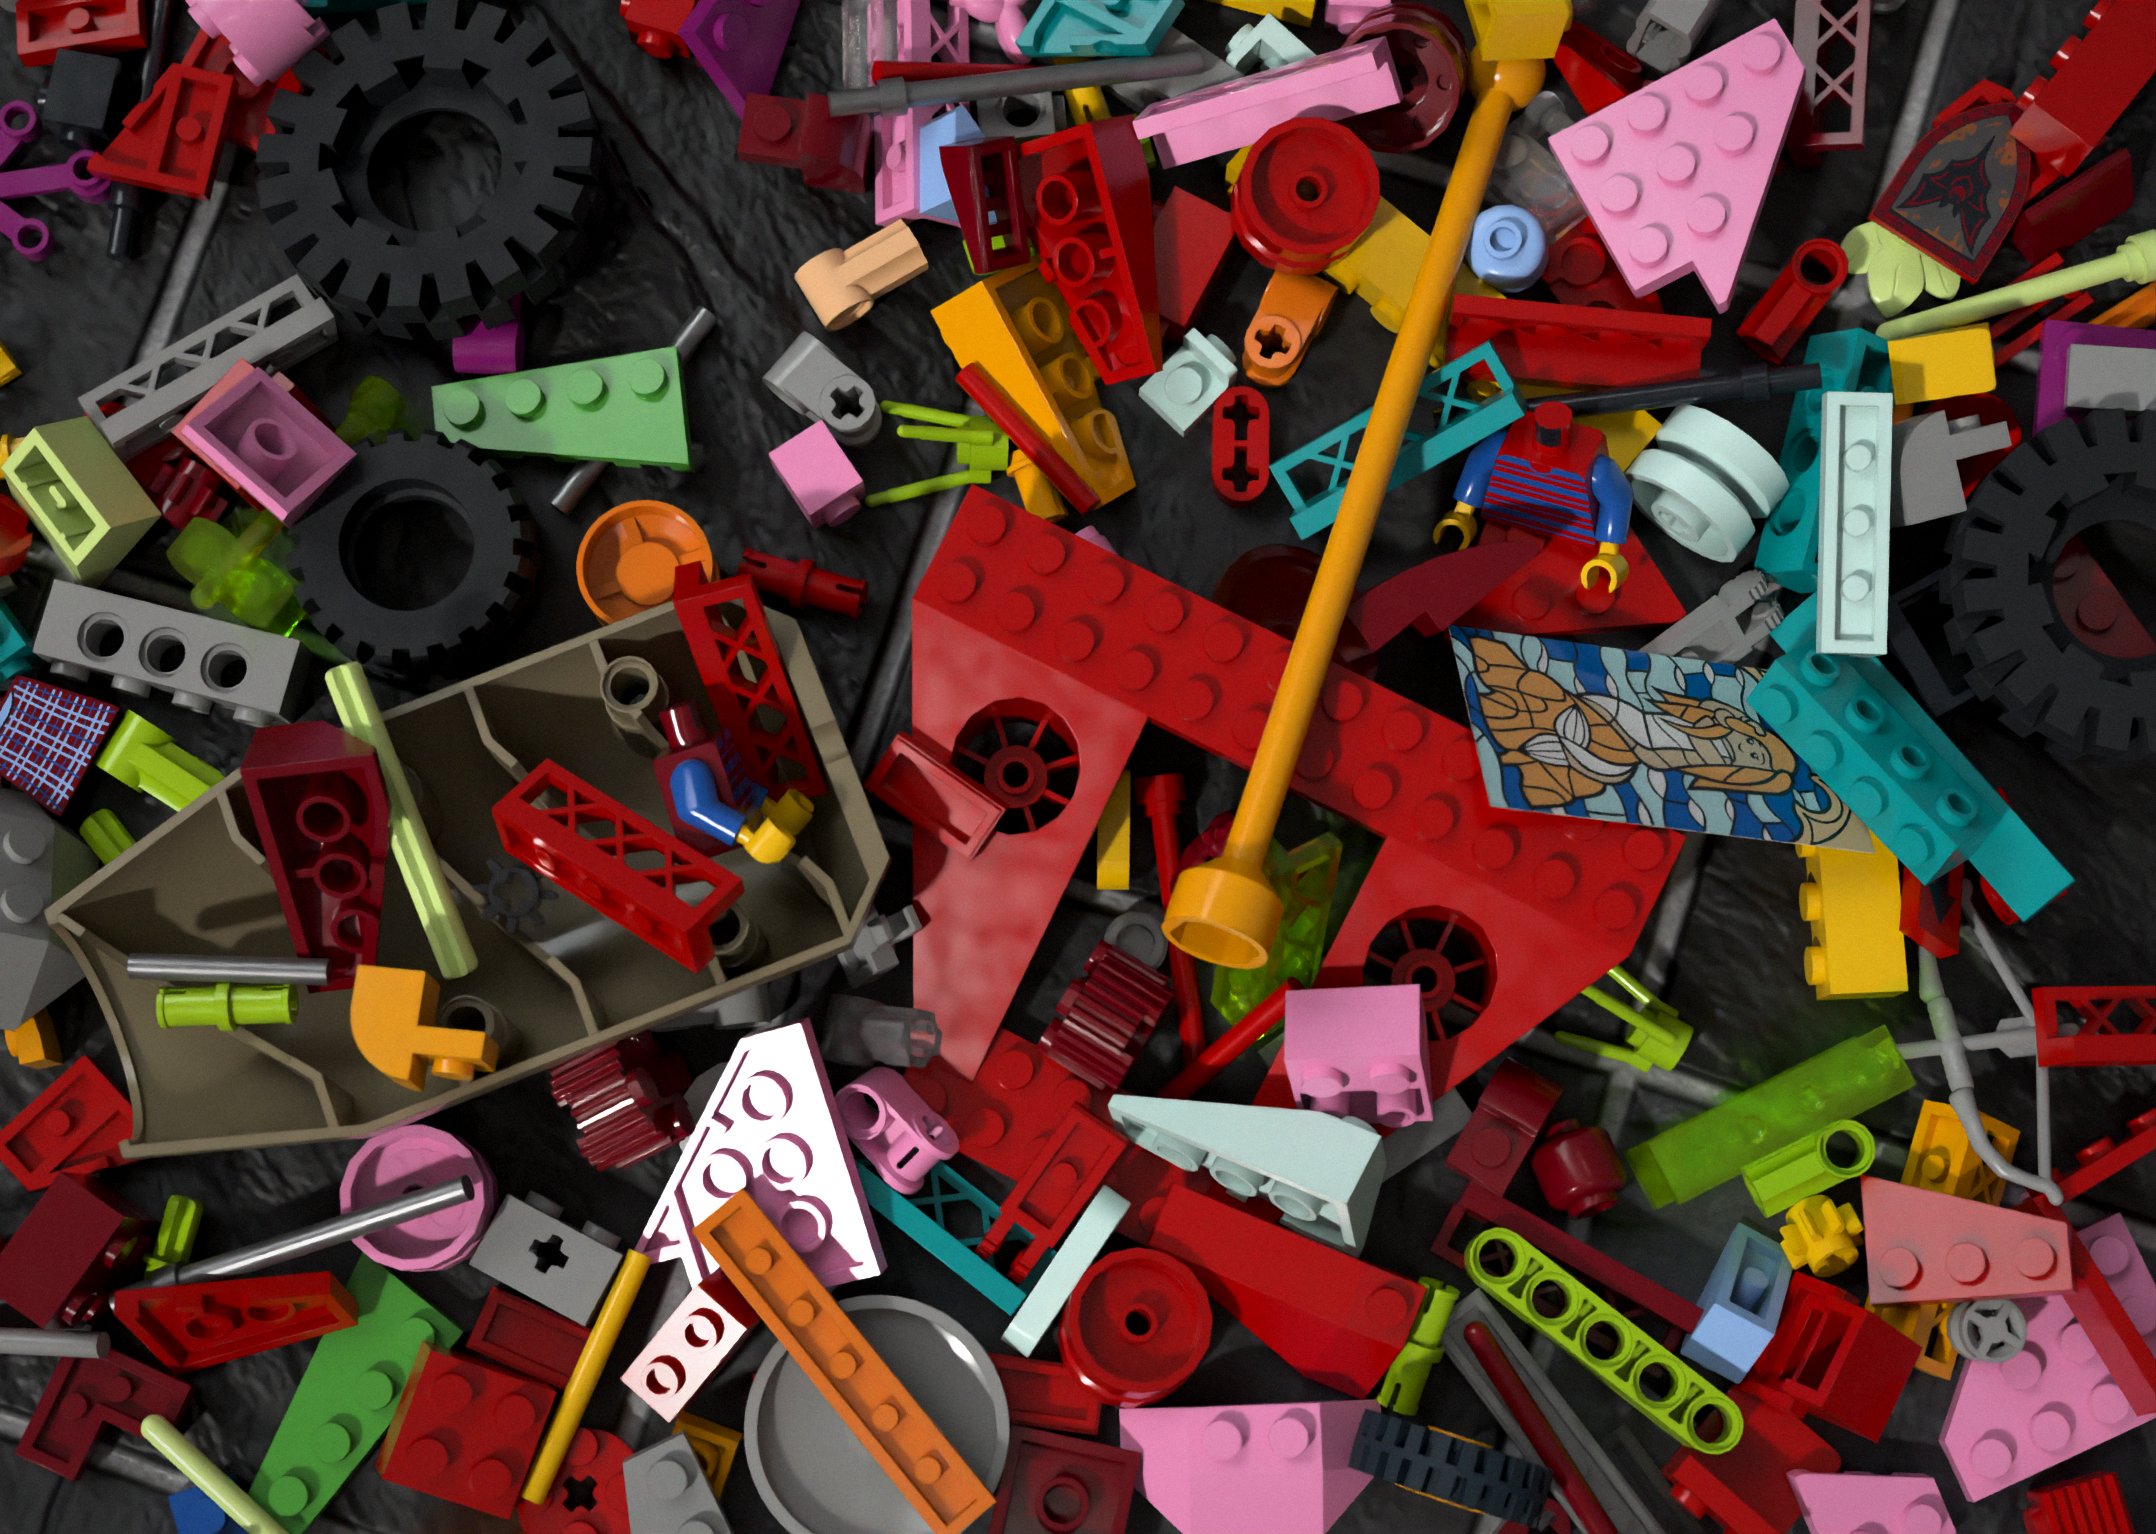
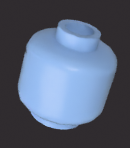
(1507, 248)

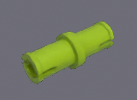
(227, 1005)
(1422, 1348)

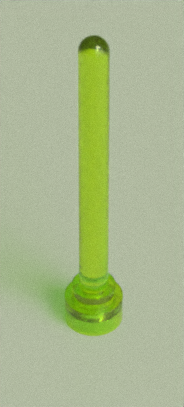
(371, 408)

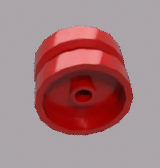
(1326, 165)
(1162, 1300)

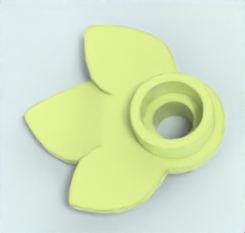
(1895, 269)

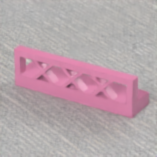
(1243, 109)
(899, 136)

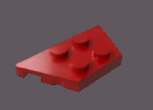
(1551, 601)

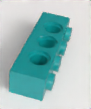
(1790, 536)

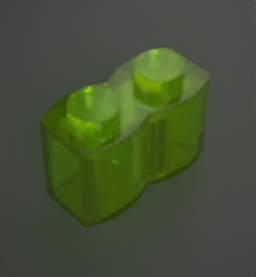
(259, 596)

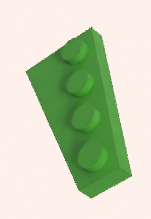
(348, 1396)

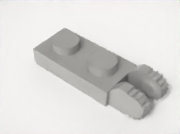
(1712, 630)

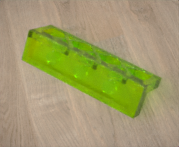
(1240, 990)

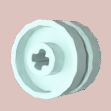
(1706, 483)

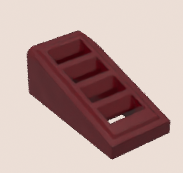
(967, 170)

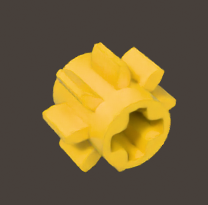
(1821, 1236)

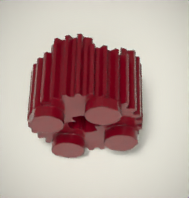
(1107, 1017)
(626, 1100)

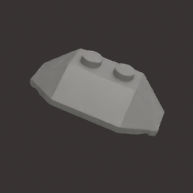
(37, 867)

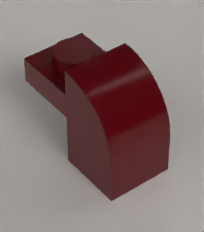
(805, 136)
(1505, 1126)

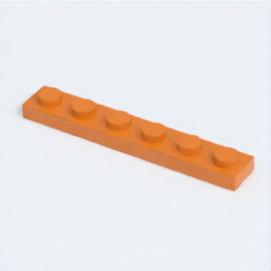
(844, 1365)

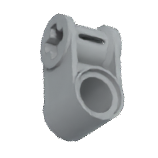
(820, 385)

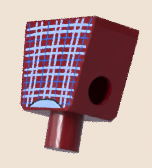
(51, 740)

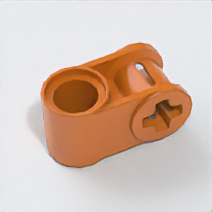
(1287, 318)

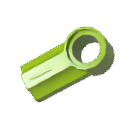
(152, 762)
(1806, 1169)

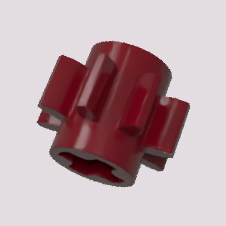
(186, 493)

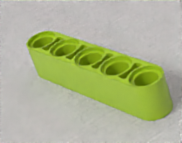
(1633, 1351)

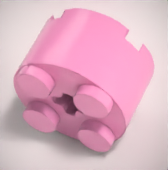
(263, 34)

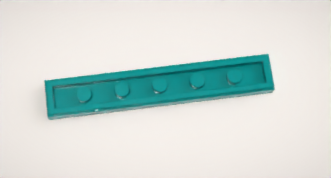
(2012, 855)

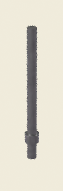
(894, 96)
(312, 1237)

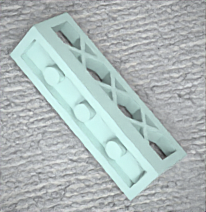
(1854, 523)

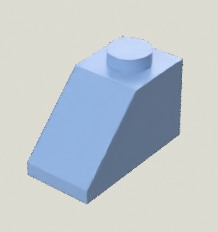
(1740, 1305)

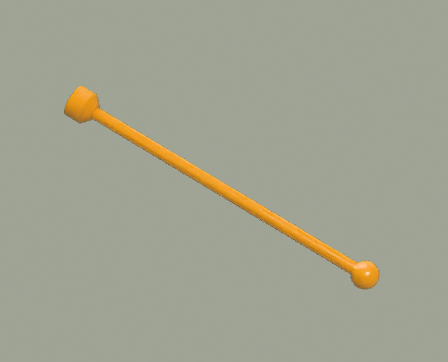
(1227, 905)

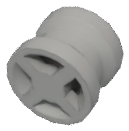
(2001, 1333)

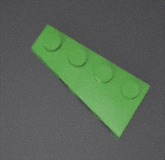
(594, 410)

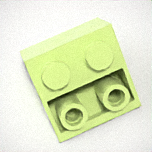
(79, 497)

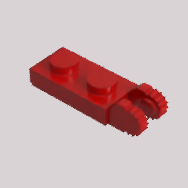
(1055, 1186)

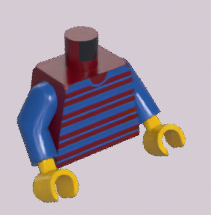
(712, 797)

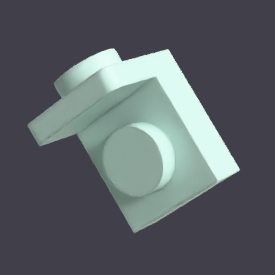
(1266, 43)
(1191, 381)

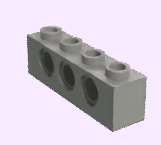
(81, 617)

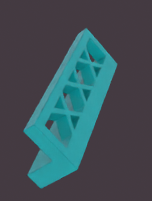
(1415, 457)
(942, 1244)

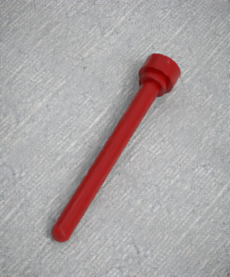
(1161, 803)

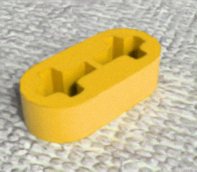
(1114, 839)

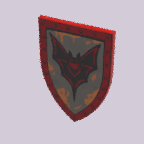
(1960, 189)

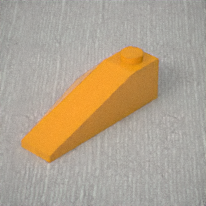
(1026, 347)

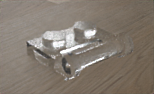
(1530, 175)

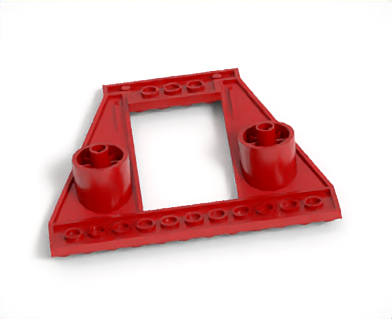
(1094, 647)

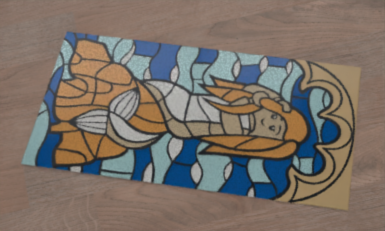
(1639, 742)

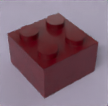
(73, 1252)

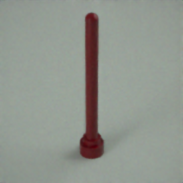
(1537, 1429)

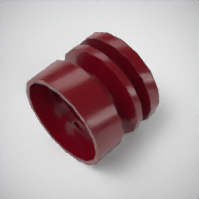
(1442, 65)

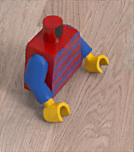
(1550, 482)

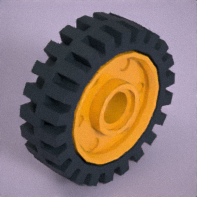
(1451, 1468)

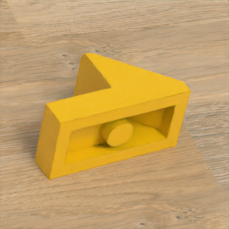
(1942, 364)

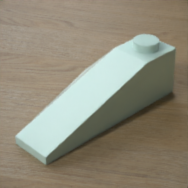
(1299, 1160)

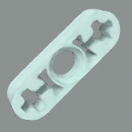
(1066, 1271)

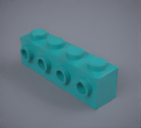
(1873, 761)

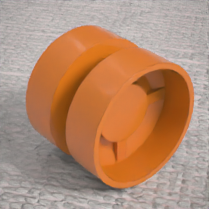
(632, 558)

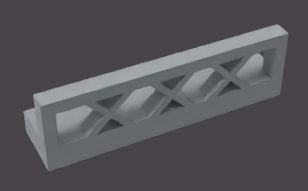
(268, 348)

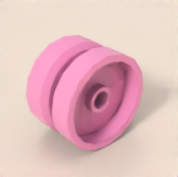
(417, 1159)

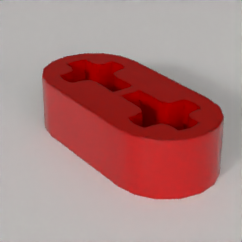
(1225, 447)

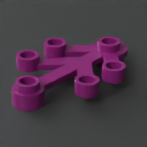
(38, 181)

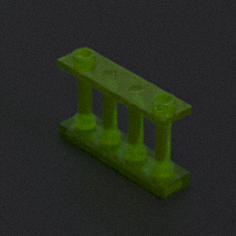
(1769, 1118)

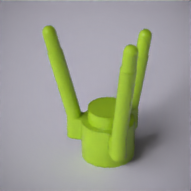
(977, 444)
(1654, 1032)

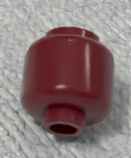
(1578, 1169)

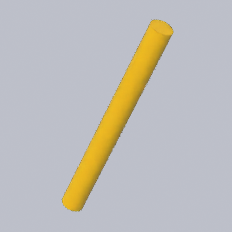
(585, 1377)

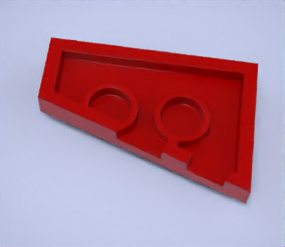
(232, 1319)

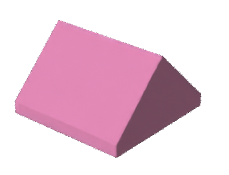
(270, 445)

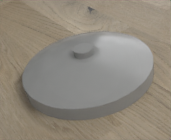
(817, 1469)

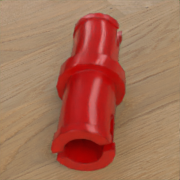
(805, 583)

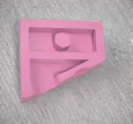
(1870, 1503)

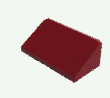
(2075, 209)

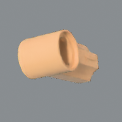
(847, 282)

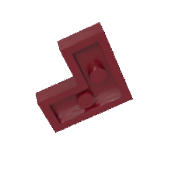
(87, 1397)

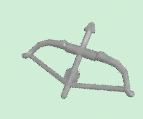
(2012, 1036)

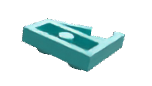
(1097, 28)

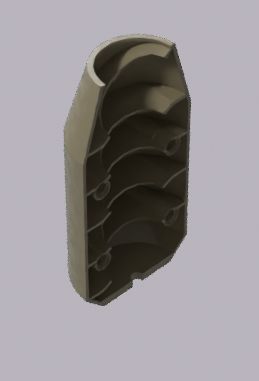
(537, 992)

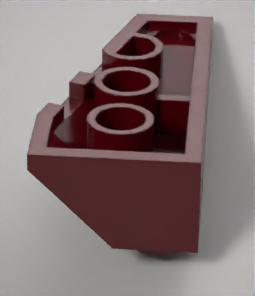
(324, 838)

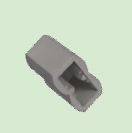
(1670, 32)

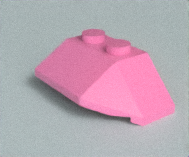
(1248, 1464)

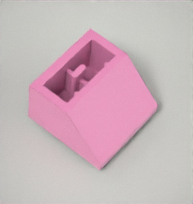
(1360, 1053)

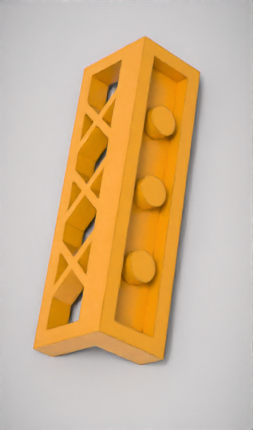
(1947, 1164)

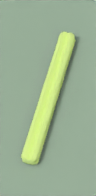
(407, 831)

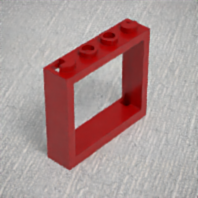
(2095, 1302)

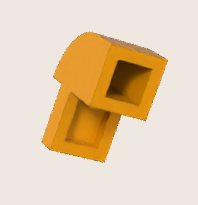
(396, 1030)

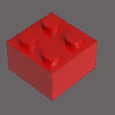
(465, 1430)

